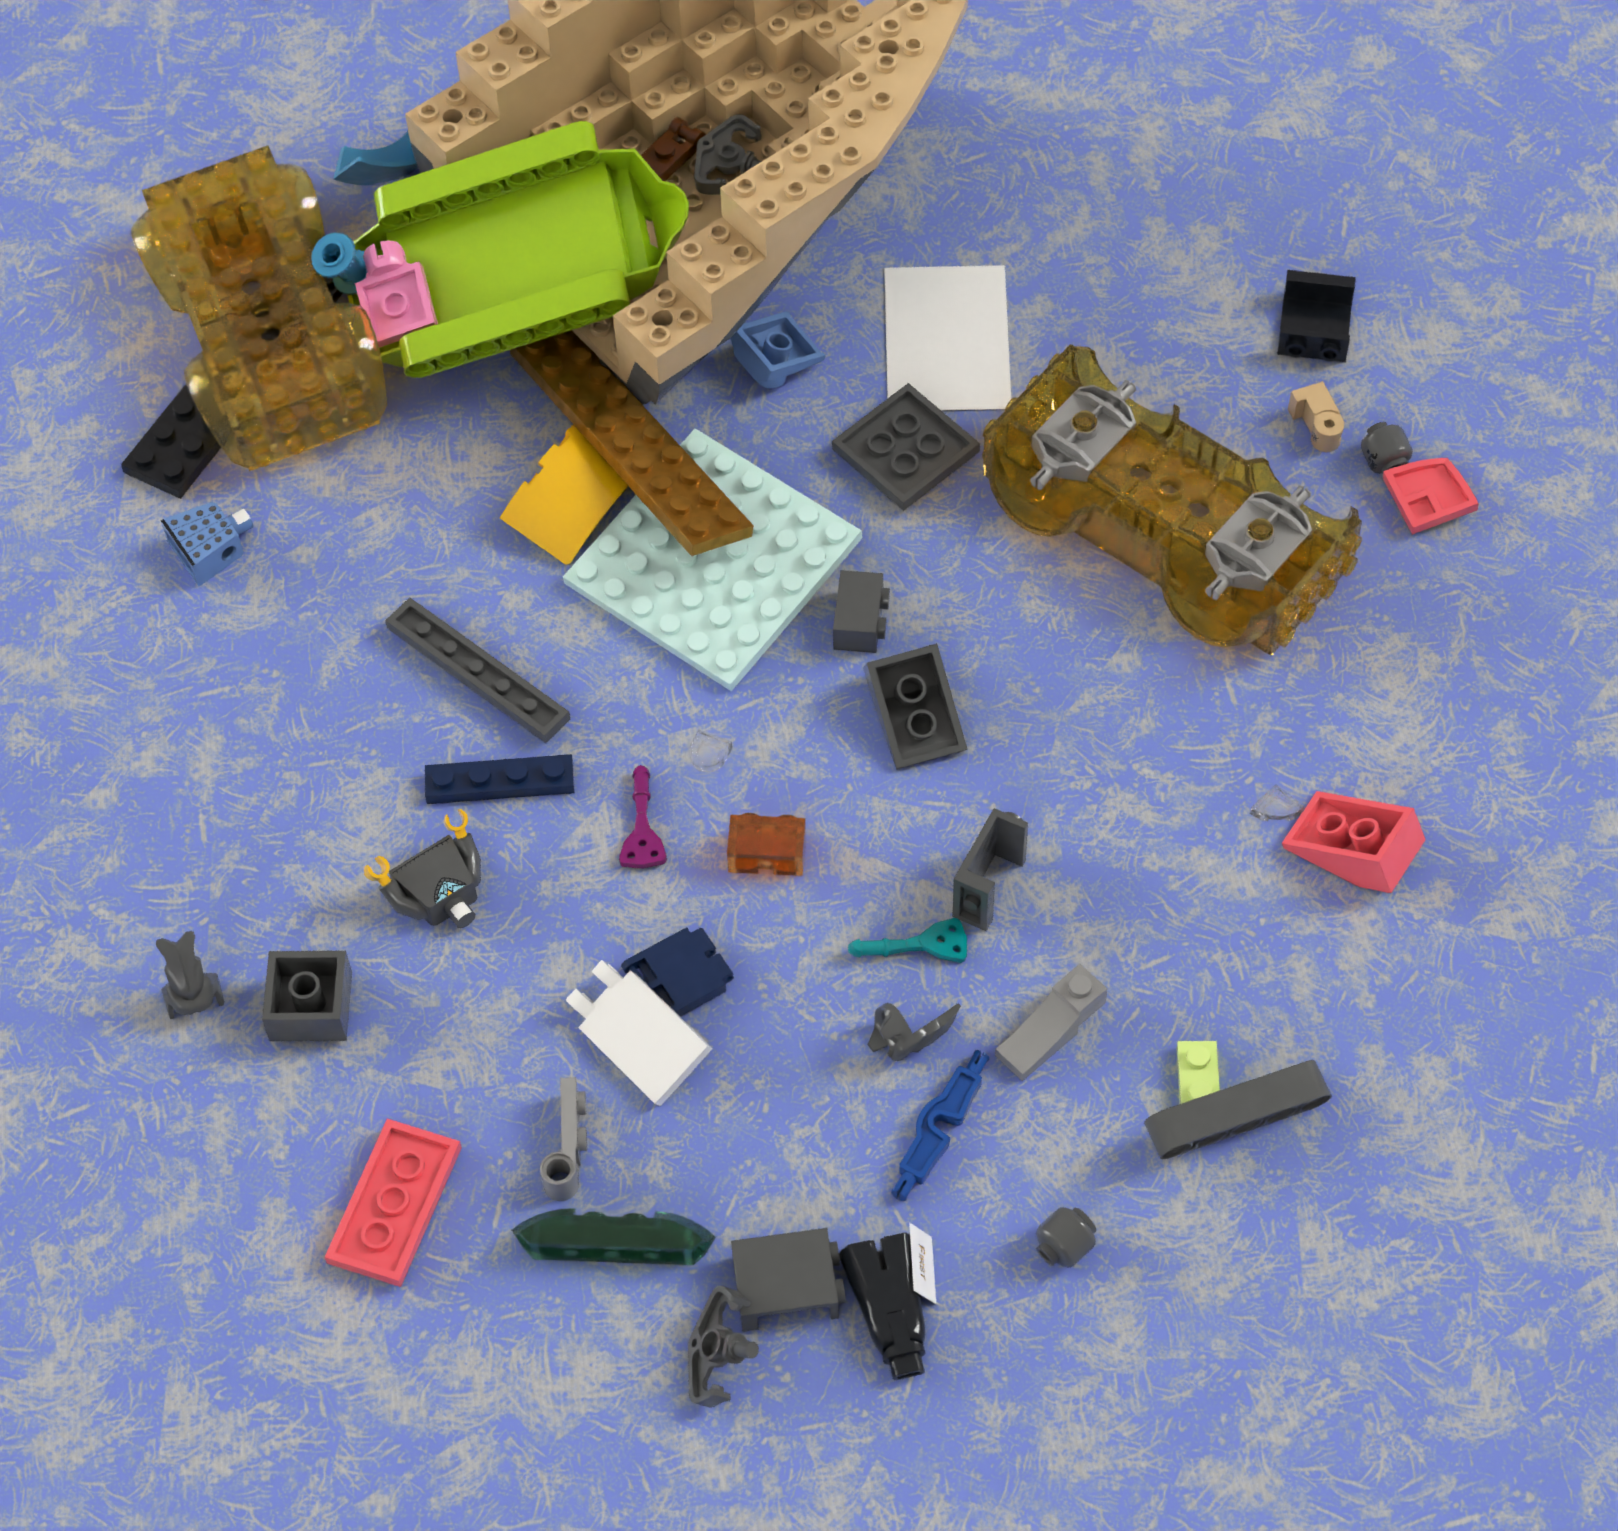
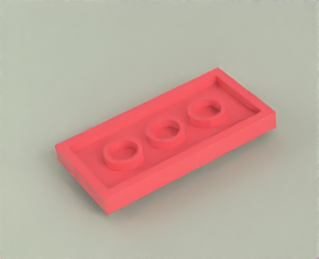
(393, 1202)

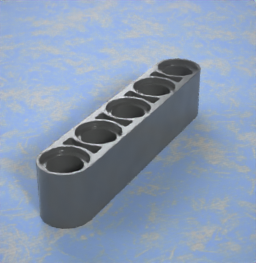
(1237, 1109)

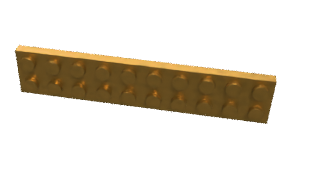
(634, 443)

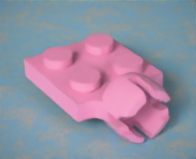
(394, 294)

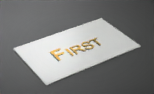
(922, 1263)

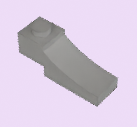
(1053, 1022)

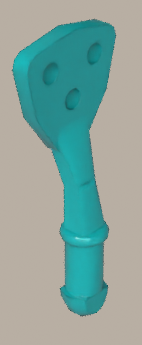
(925, 942)

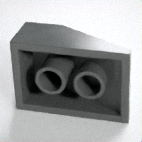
(915, 706)

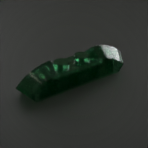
(614, 1239)

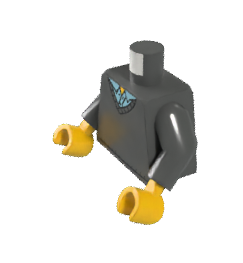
(435, 881)

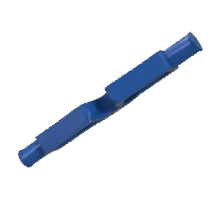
(931, 1141)

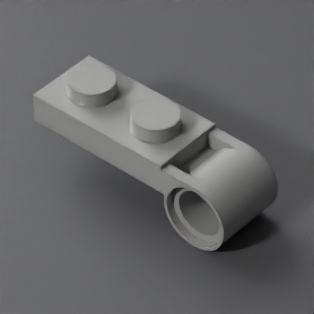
(572, 1142)

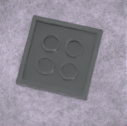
(905, 446)

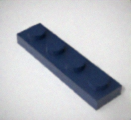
(499, 779)

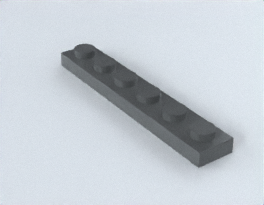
(478, 670)

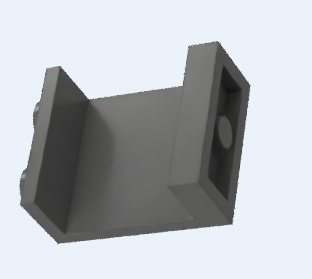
(972, 893)
(787, 1274)

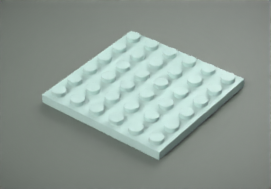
(728, 601)

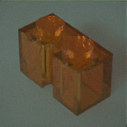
(766, 844)

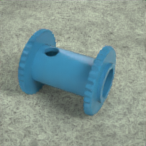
(337, 258)

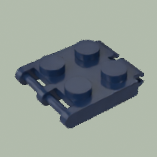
(682, 970)

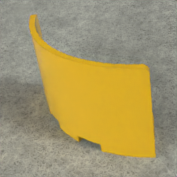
(565, 497)

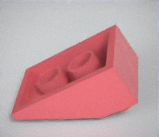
(1357, 839)

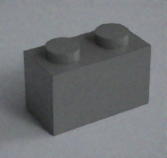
(859, 610)

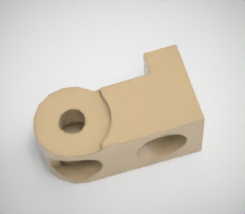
(1319, 414)

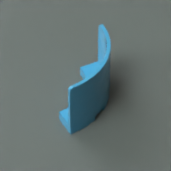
(375, 165)

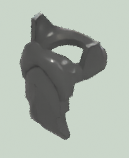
(188, 986)
(893, 1031)

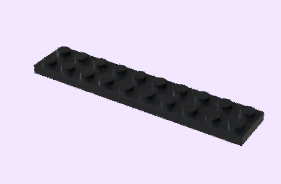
(180, 441)

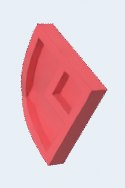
(1429, 493)

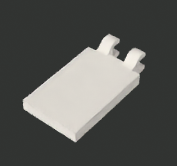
(639, 1033)

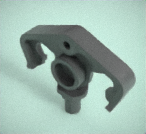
(719, 152)
(715, 1346)

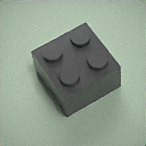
(307, 996)

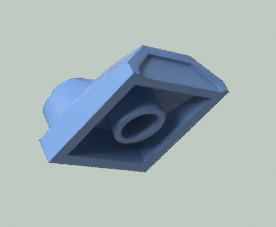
(774, 349)

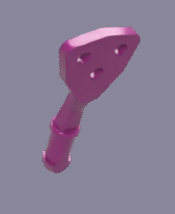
(642, 832)

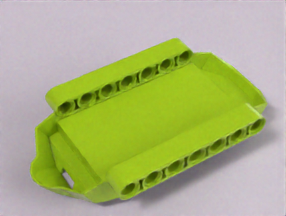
(525, 243)

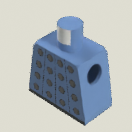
(206, 539)

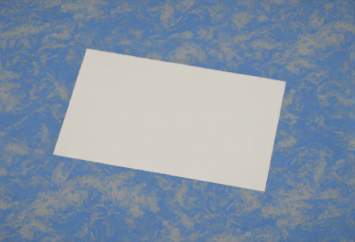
(949, 335)

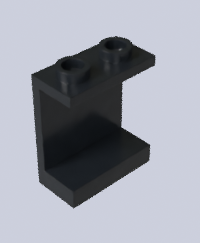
(1316, 316)

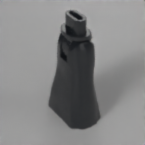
(888, 1301)

